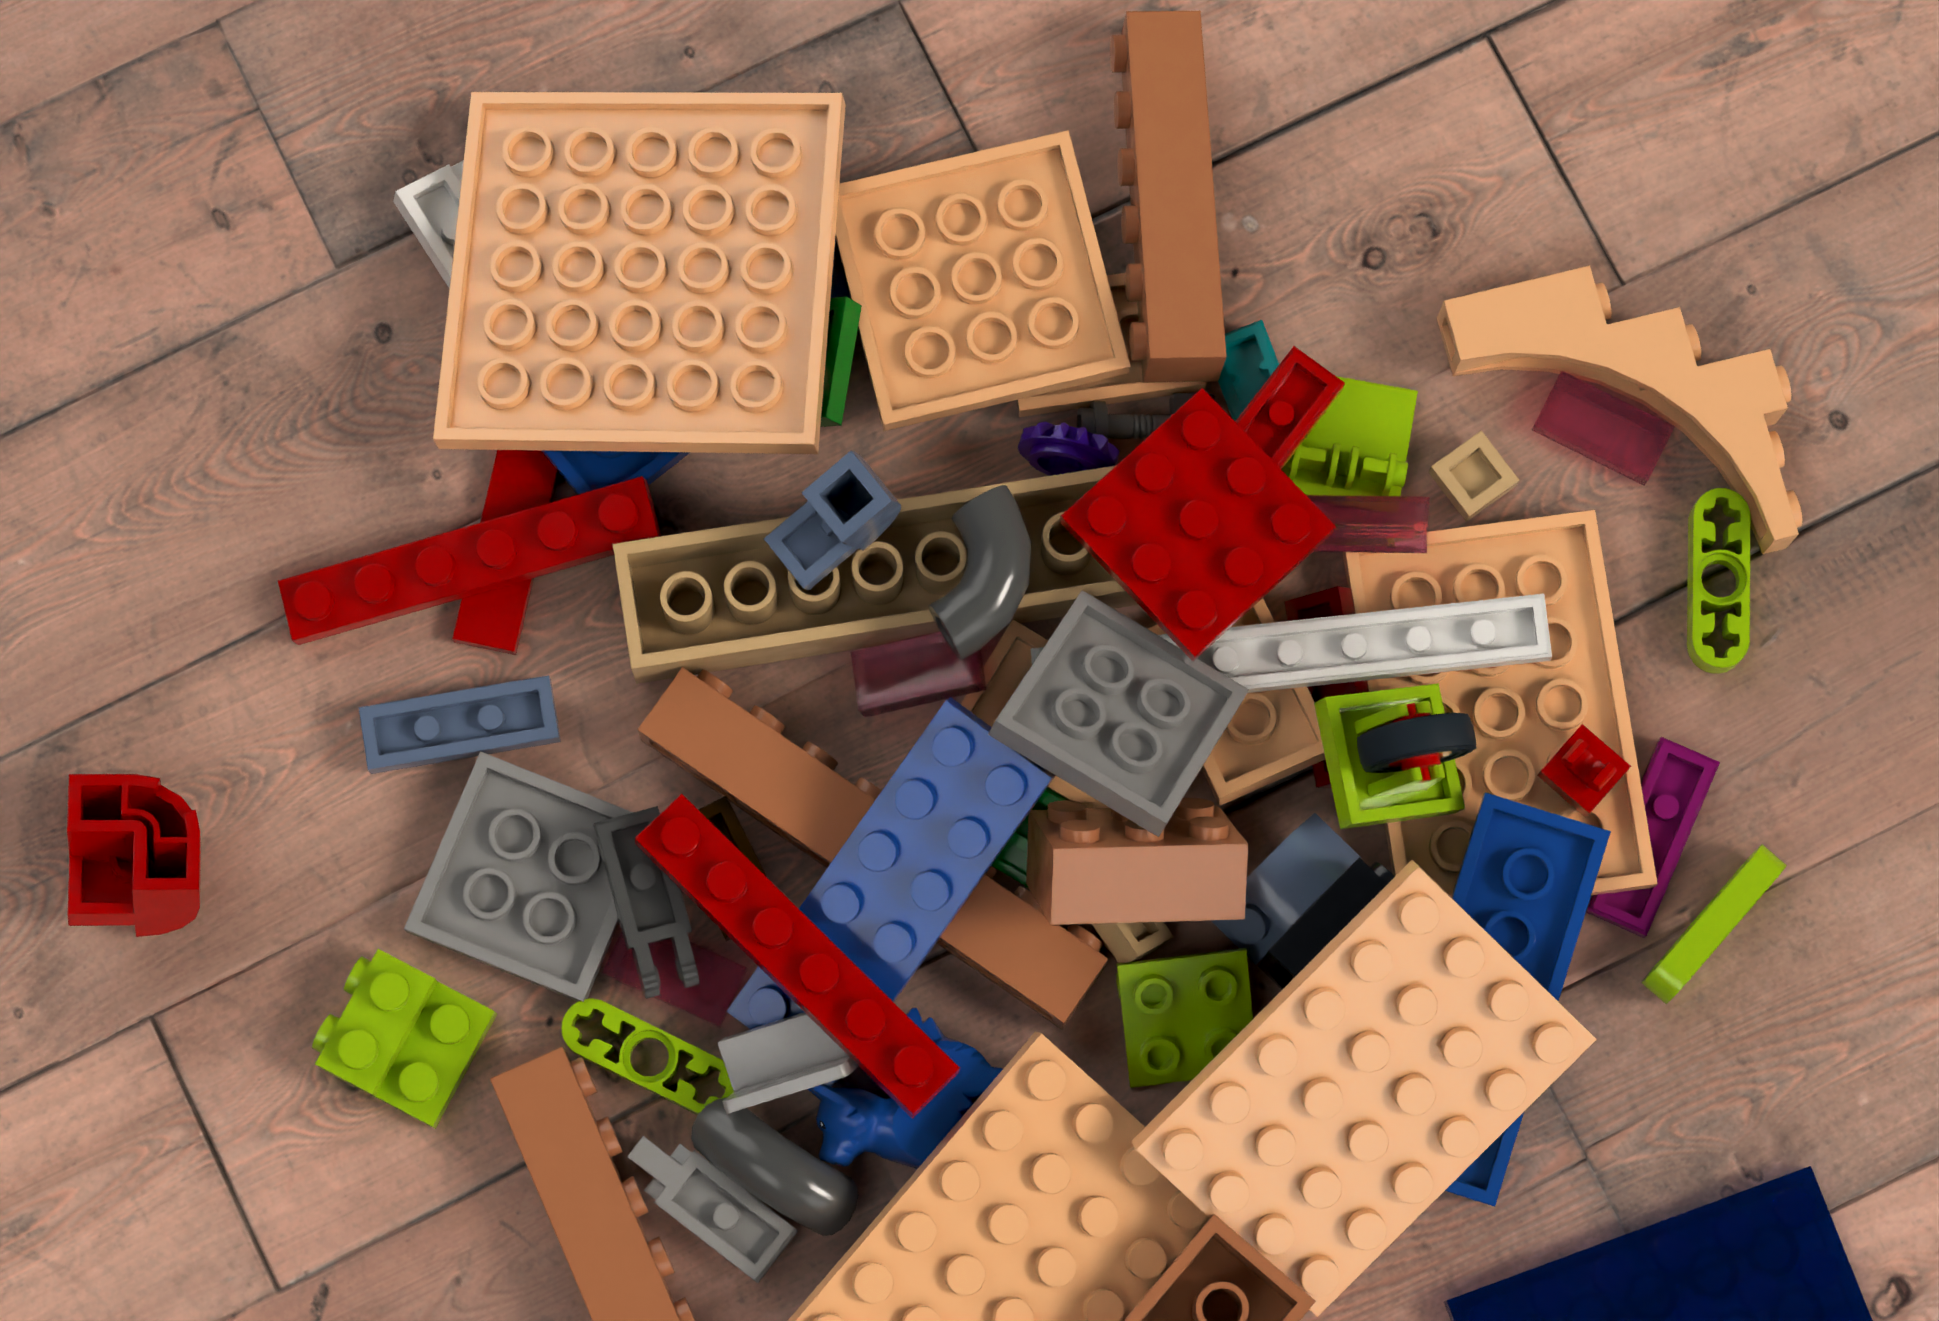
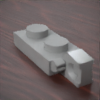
(714, 1207)

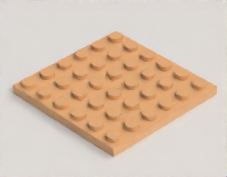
(642, 272)

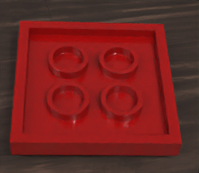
(1197, 524)

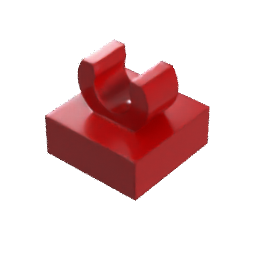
(1584, 770)

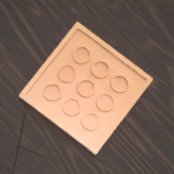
(978, 281)

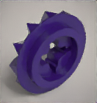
(1065, 449)

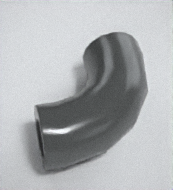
(994, 572)
(775, 1168)

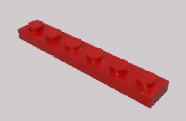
(467, 561)
(797, 956)

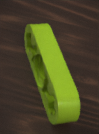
(1735, 535)
(1714, 924)
(613, 1022)

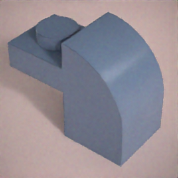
(842, 514)
(1288, 886)

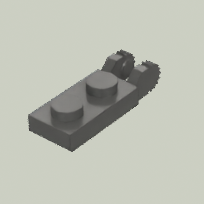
(645, 900)

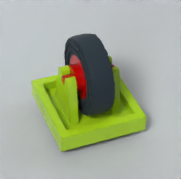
(1393, 754)

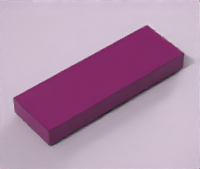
(1672, 796)

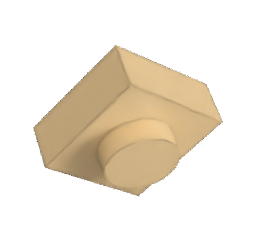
(1473, 476)
(1133, 940)

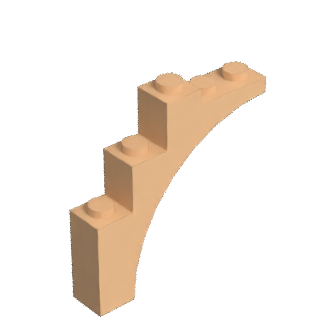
(1652, 358)

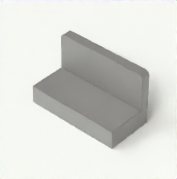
(780, 1061)

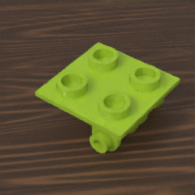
(1357, 443)
(1181, 1012)

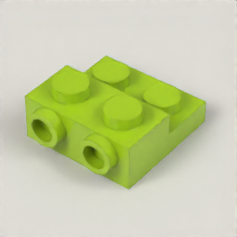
(402, 1037)

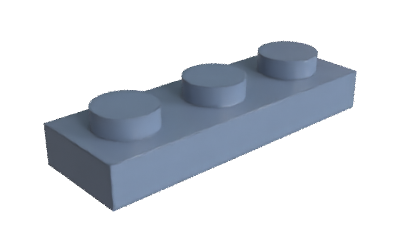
(459, 724)

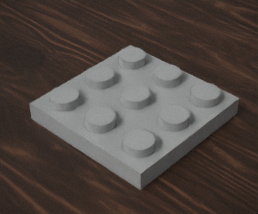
(1118, 713)
(522, 880)

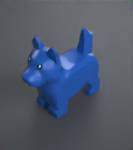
(866, 1122)

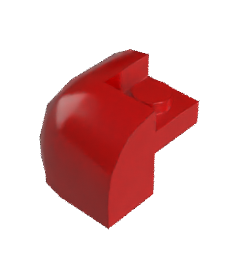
(131, 854)

